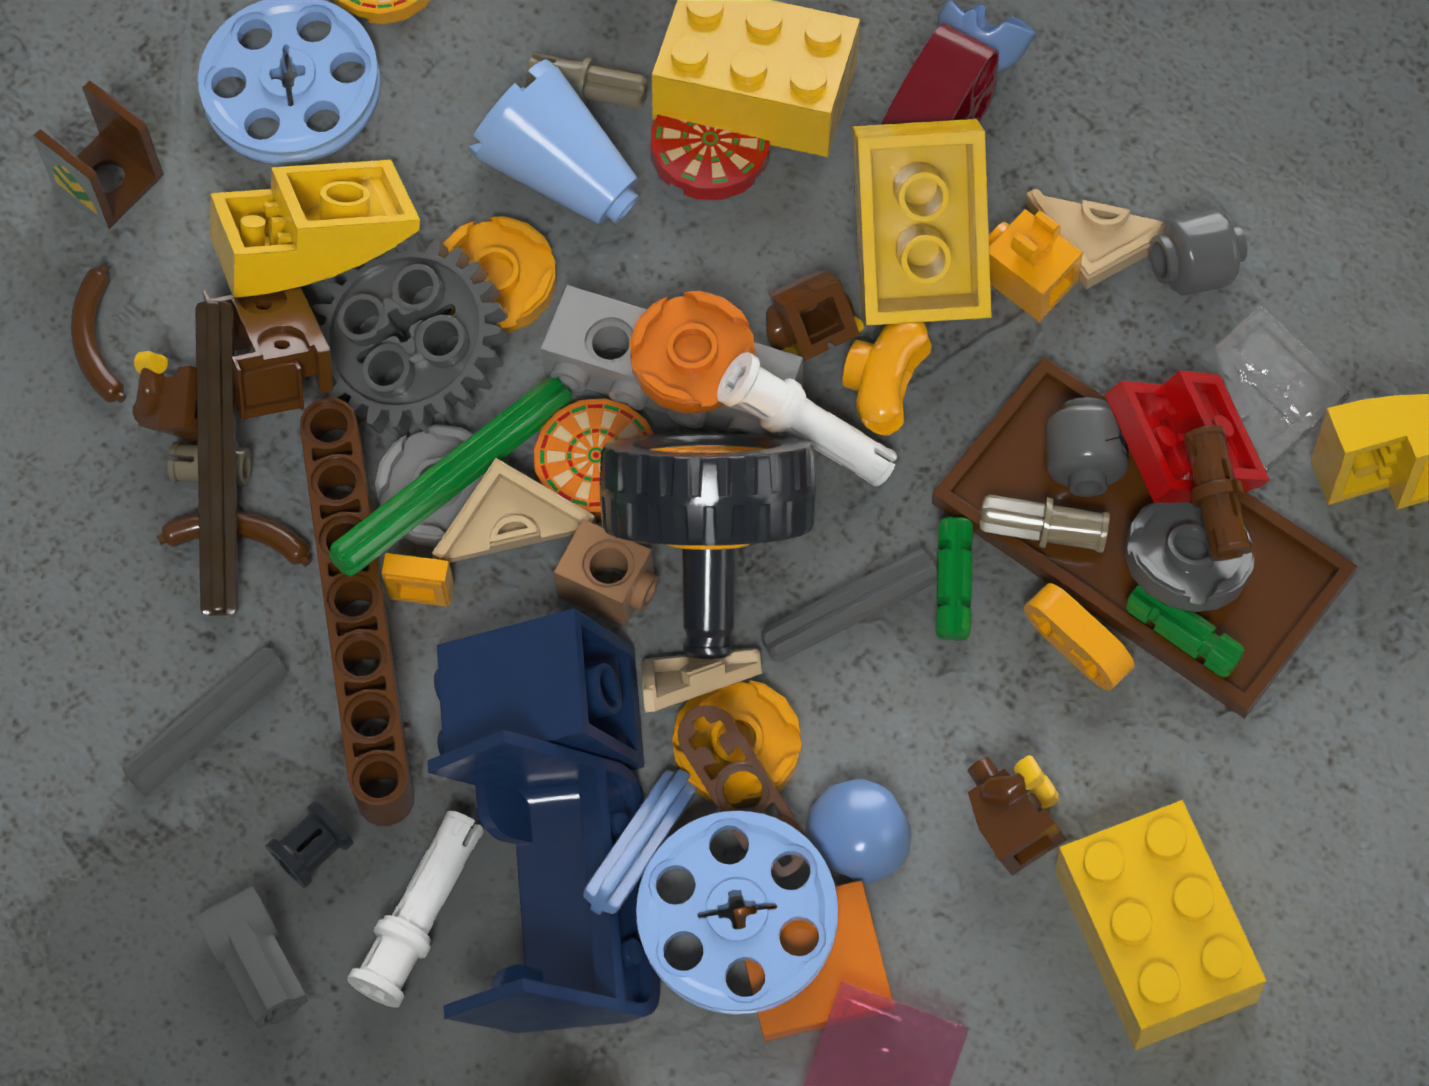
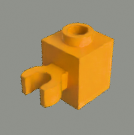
(1033, 263)

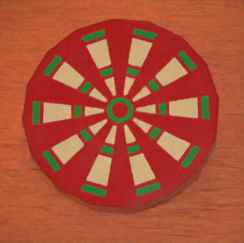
(706, 159)

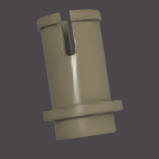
(187, 463)

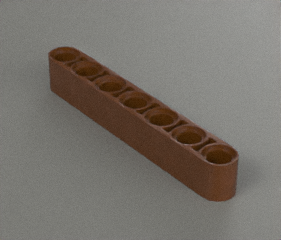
(359, 636)

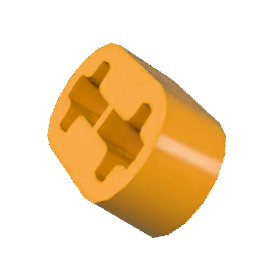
(1079, 637)

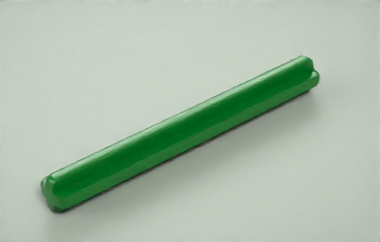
(448, 477)

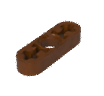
(729, 740)

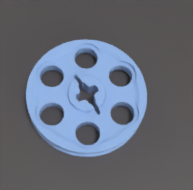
(312, 89)
(715, 884)

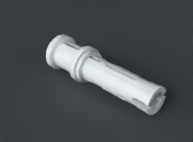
(784, 408)
(405, 934)

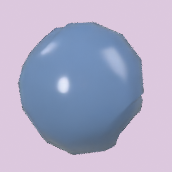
(1009, 37)
(859, 830)

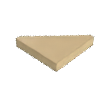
(1104, 233)
(507, 514)
(681, 677)

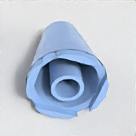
(556, 148)

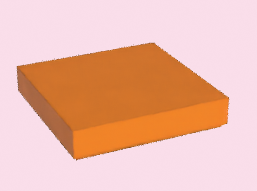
(852, 960)

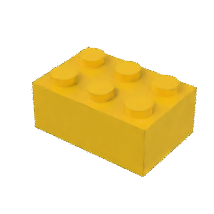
(757, 70)
(922, 221)
(1159, 925)

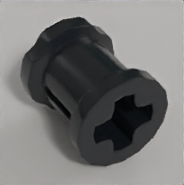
(302, 864)

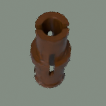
(1217, 493)

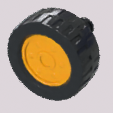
(707, 499)

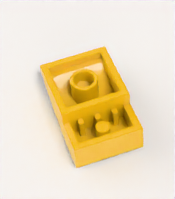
(309, 224)
(1375, 448)

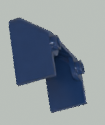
(564, 819)

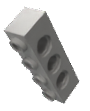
(592, 323)

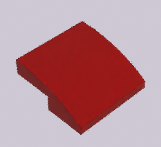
(1158, 417)

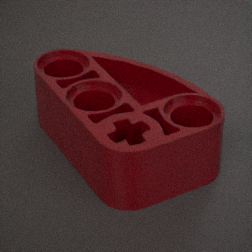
(948, 81)

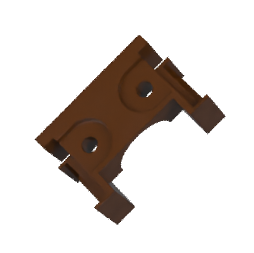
(283, 350)

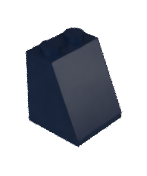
(545, 680)

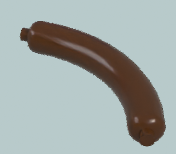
(84, 336)
(249, 527)

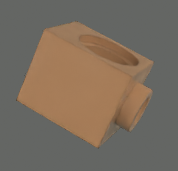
(596, 550)

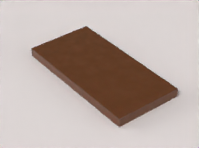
(1276, 611)

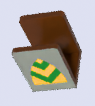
(120, 142)

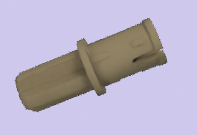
(597, 82)
(1044, 522)

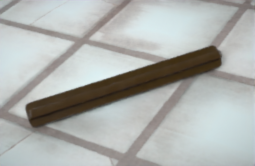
(216, 458)

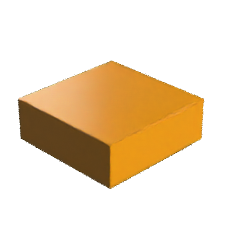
(418, 579)

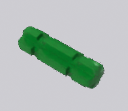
(954, 579)
(1188, 632)

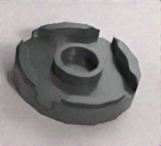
(1172, 559)

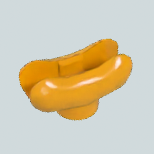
(883, 372)

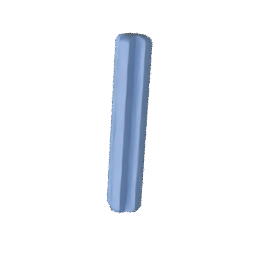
(639, 842)

